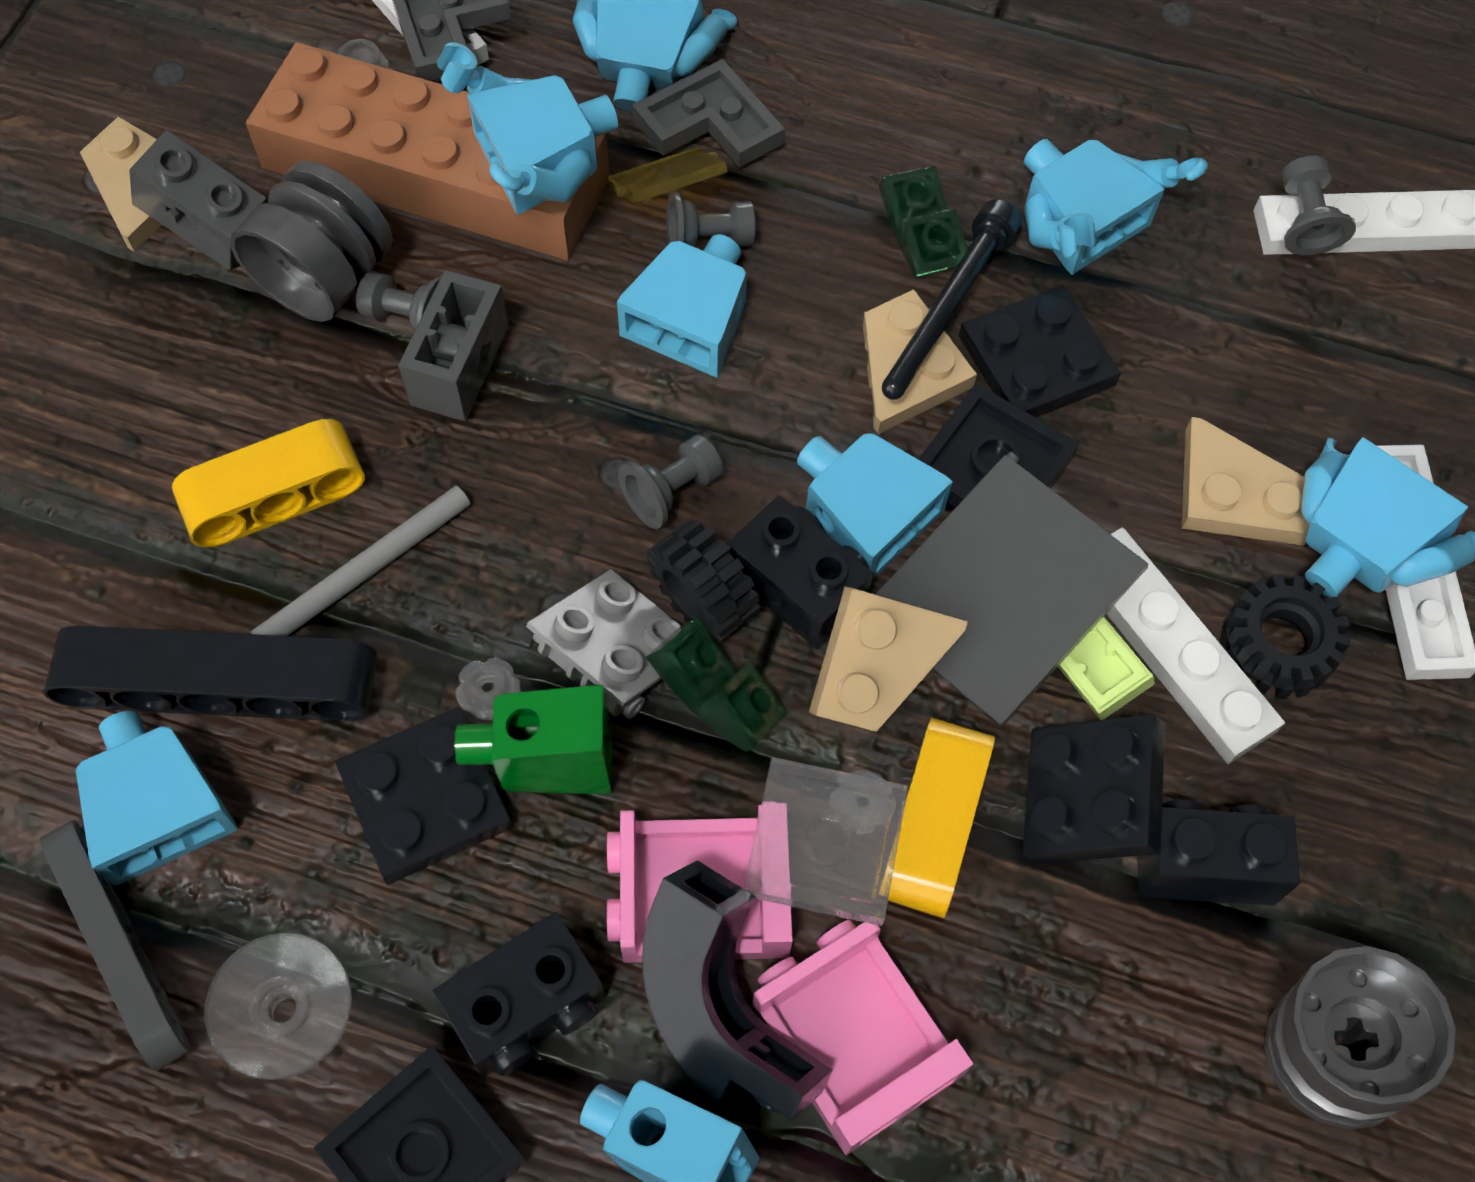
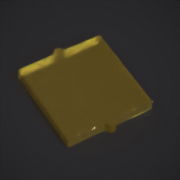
(667, 174)

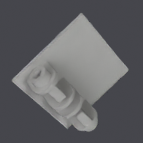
(606, 638)

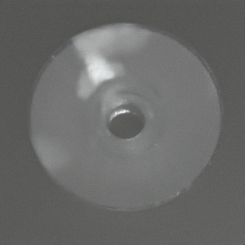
(251, 986)

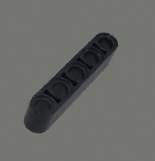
(211, 673)

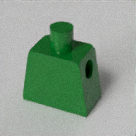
(544, 741)

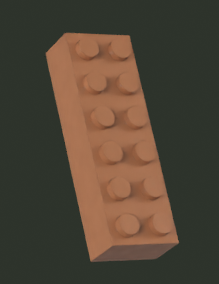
(405, 148)

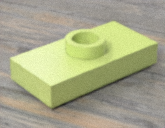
(1106, 670)

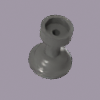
(686, 224)
(1318, 226)
(379, 297)
(651, 490)

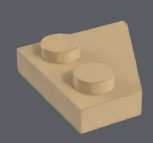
(109, 161)
(940, 378)
(1239, 489)
(878, 657)

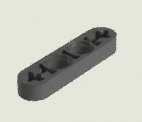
(116, 948)

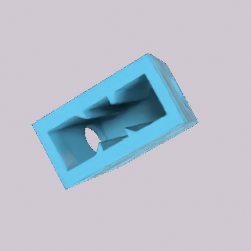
(687, 303)
(872, 496)
(145, 800)
(694, 1141)

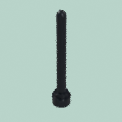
(993, 231)

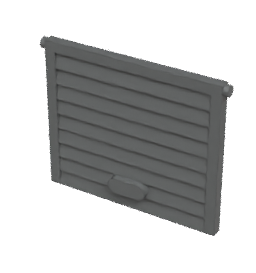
(1023, 576)

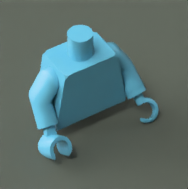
(648, 41)
(529, 129)
(1094, 198)
(1379, 522)

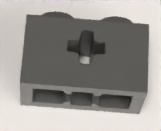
(192, 196)
(454, 345)

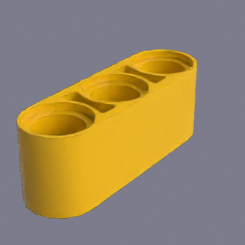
(267, 483)
(939, 816)

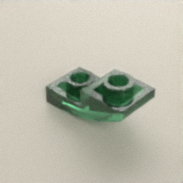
(921, 221)
(727, 699)

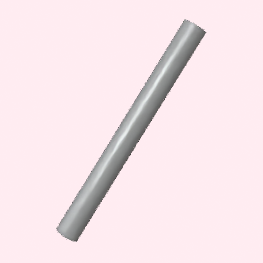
(365, 565)

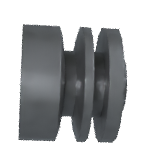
(312, 240)
(1383, 1012)

